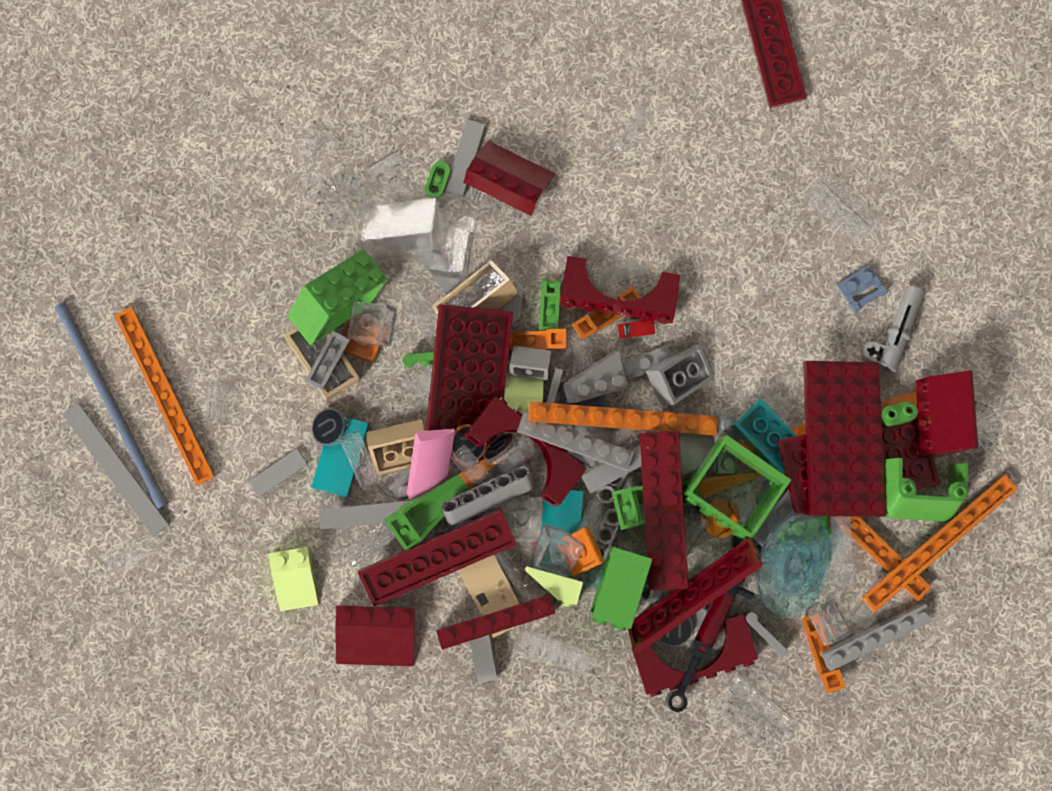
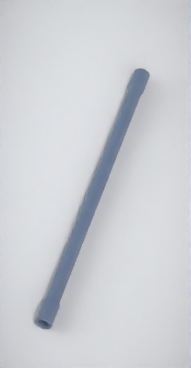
(155, 493)

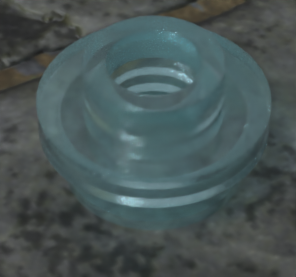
(591, 573)

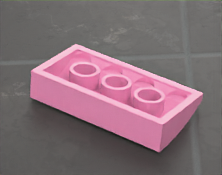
(429, 460)

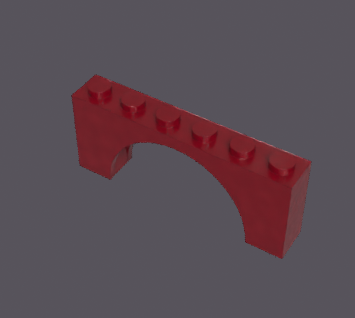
(656, 305)
(561, 468)
(495, 622)
(736, 650)

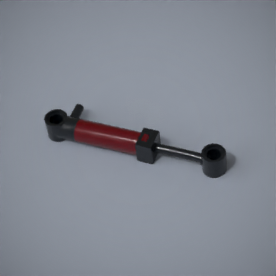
(702, 644)

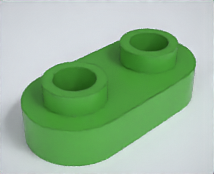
(437, 180)
(899, 413)

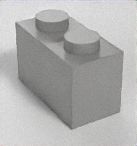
(530, 363)

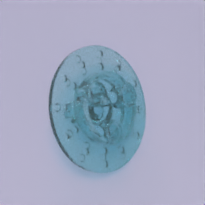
(794, 565)

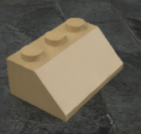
(393, 446)

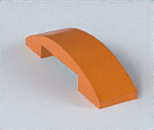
(597, 320)
(548, 340)
(832, 679)

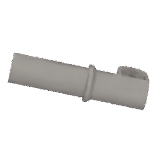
(891, 353)

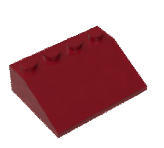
(508, 177)
(946, 414)
(375, 635)

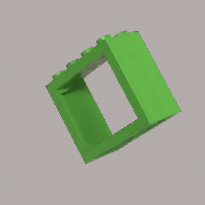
(328, 299)
(778, 484)
(620, 588)

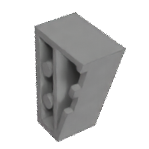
(597, 380)

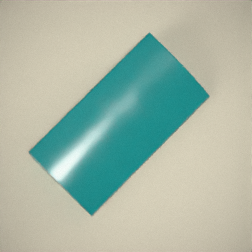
(761, 431)
(334, 469)
(566, 515)

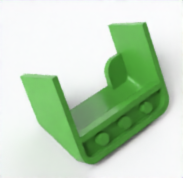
(905, 504)

